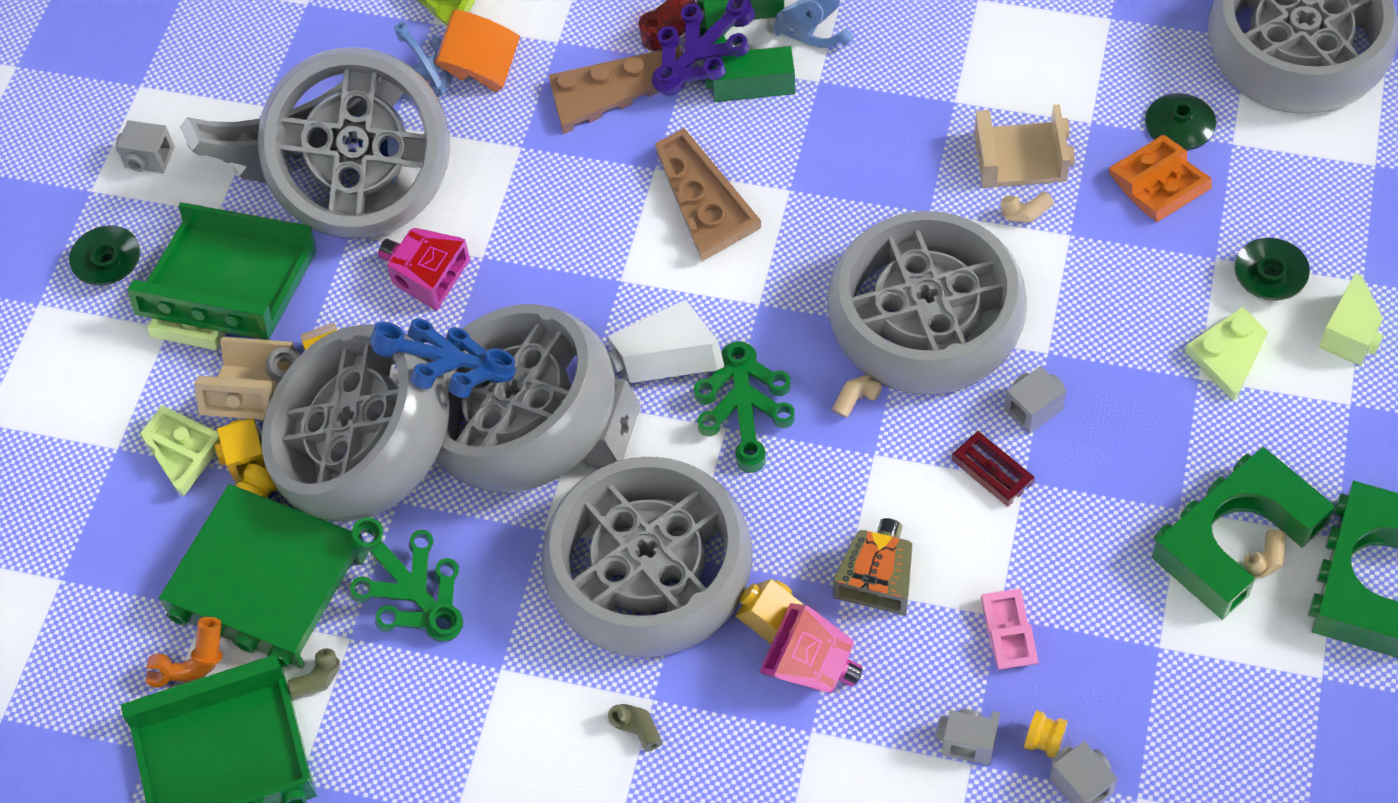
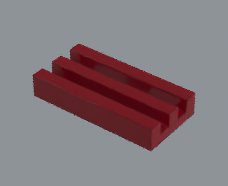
(983, 478)

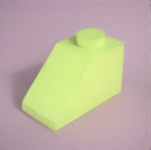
(1354, 324)

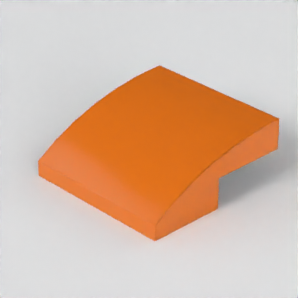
(477, 49)
(1160, 178)

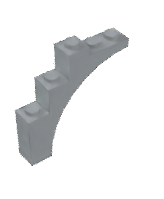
(239, 140)

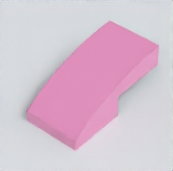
(1009, 629)

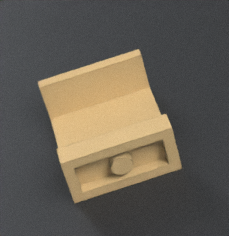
(1024, 151)
(243, 383)

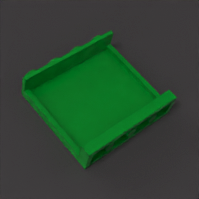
(226, 272)
(261, 574)
(222, 739)

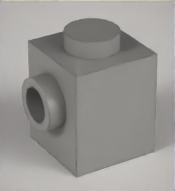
(144, 146)
(1035, 399)
(1083, 774)

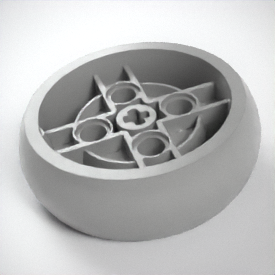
(1303, 50)
(360, 81)
(949, 259)
(537, 422)
(355, 425)
(646, 556)

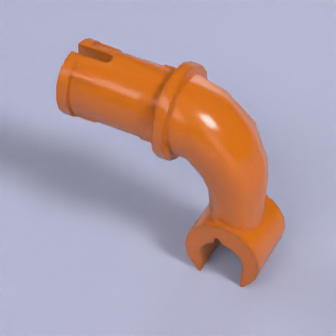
(202, 661)

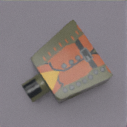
(876, 569)

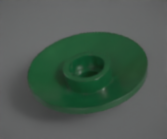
(1188, 131)
(104, 244)
(1276, 258)

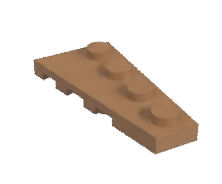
(597, 88)
(706, 199)

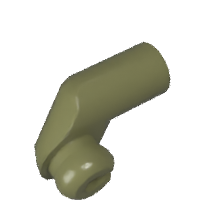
(321, 676)
(636, 721)

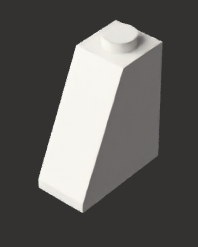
(665, 346)

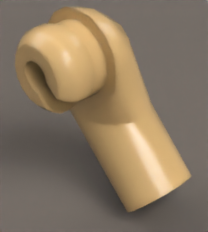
(1025, 212)
(853, 391)
(1270, 559)

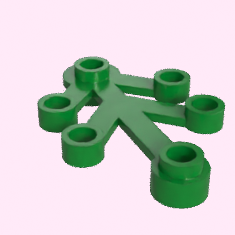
(743, 398)
(408, 585)

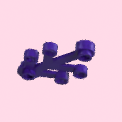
(673, 74)

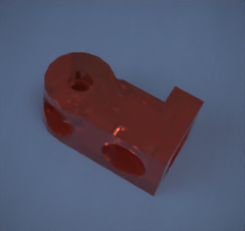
(665, 15)

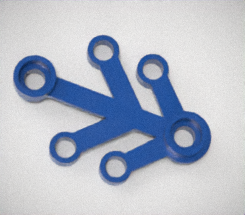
(447, 352)

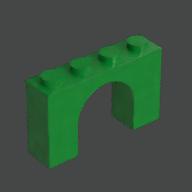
(759, 71)
(1256, 486)
(1345, 605)

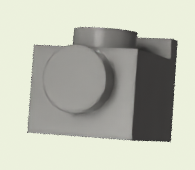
(968, 735)

